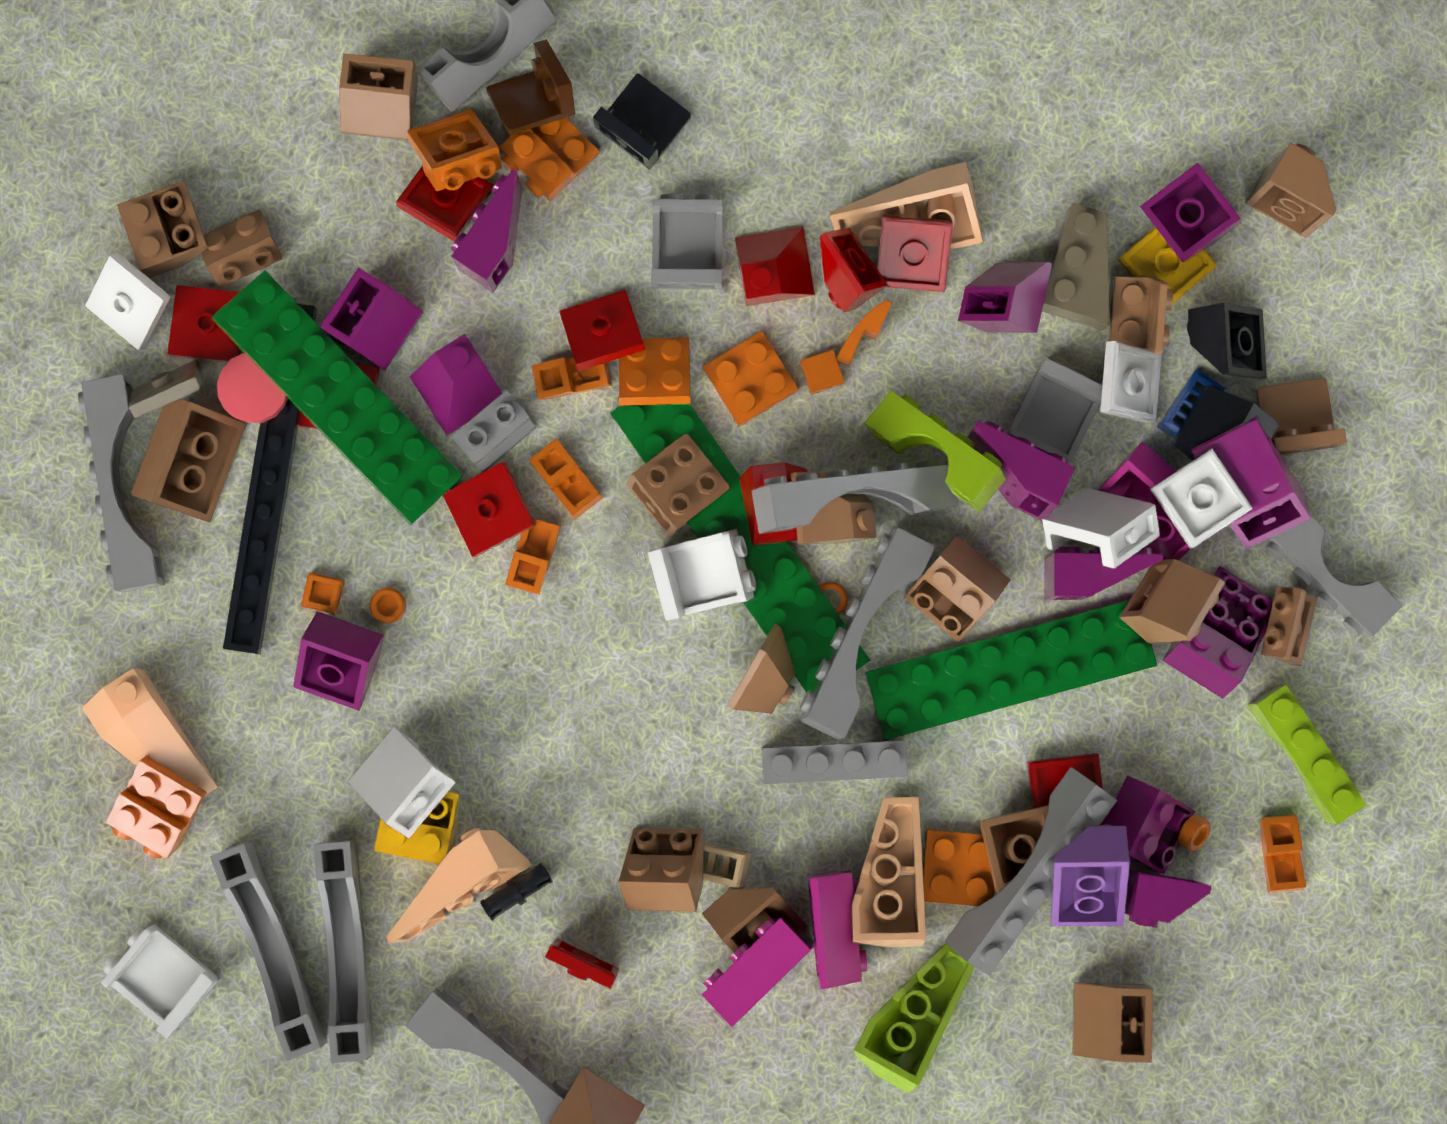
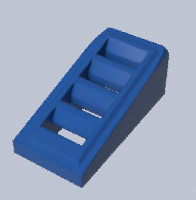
(1167, 423)

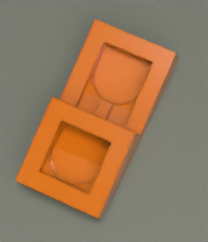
(868, 326)
(562, 378)
(565, 479)
(533, 557)
(1281, 853)

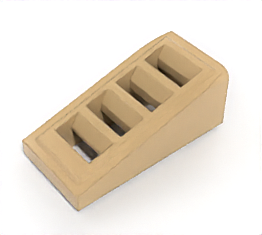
(741, 869)

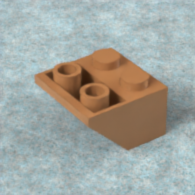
(377, 96)
(163, 229)
(957, 588)
(1171, 602)
(663, 870)
(1113, 1021)

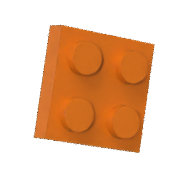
(657, 374)
(750, 378)
(956, 869)

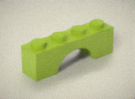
(903, 426)
(1319, 769)

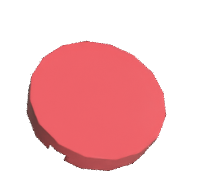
(248, 391)

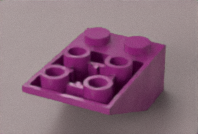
(489, 245)
(1032, 477)
(1263, 480)
(1082, 575)
(1227, 639)

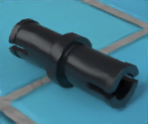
(516, 891)

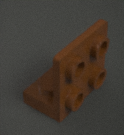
(534, 96)

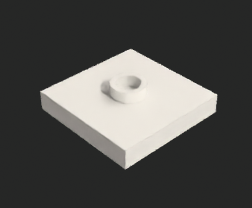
(127, 300)
(1130, 382)
(1201, 498)

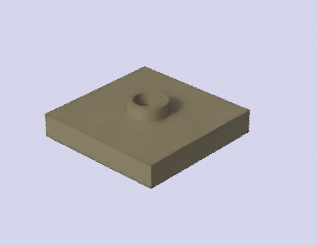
(165, 389)

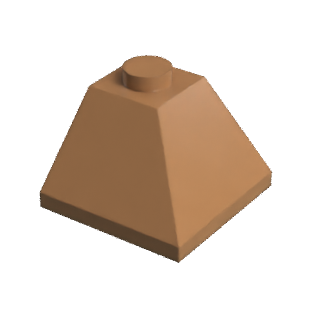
(840, 521)
(767, 677)
(744, 911)
(596, 1102)

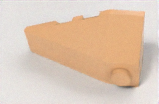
(936, 195)
(139, 725)
(471, 867)
(890, 891)

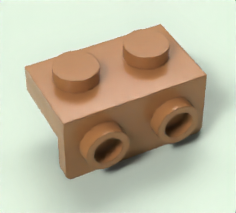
(240, 249)
(1289, 625)

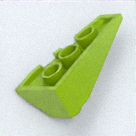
(911, 1023)

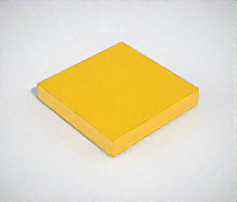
(1156, 259)

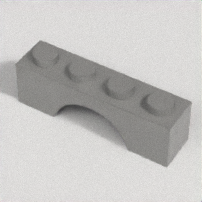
(459, 74)
(1362, 606)
(834, 762)

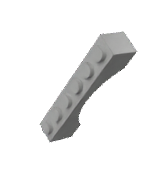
(794, 504)
(133, 559)
(836, 696)
(992, 928)
(347, 967)
(286, 989)
(448, 1026)

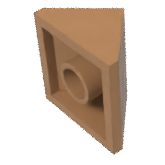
(1011, 840)

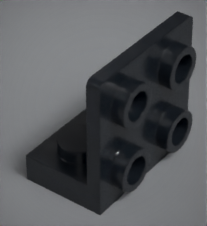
(642, 121)

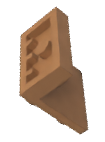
(1140, 312)
(1302, 416)
(677, 484)

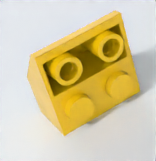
(431, 839)

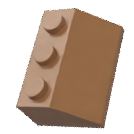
(1295, 191)
(188, 459)

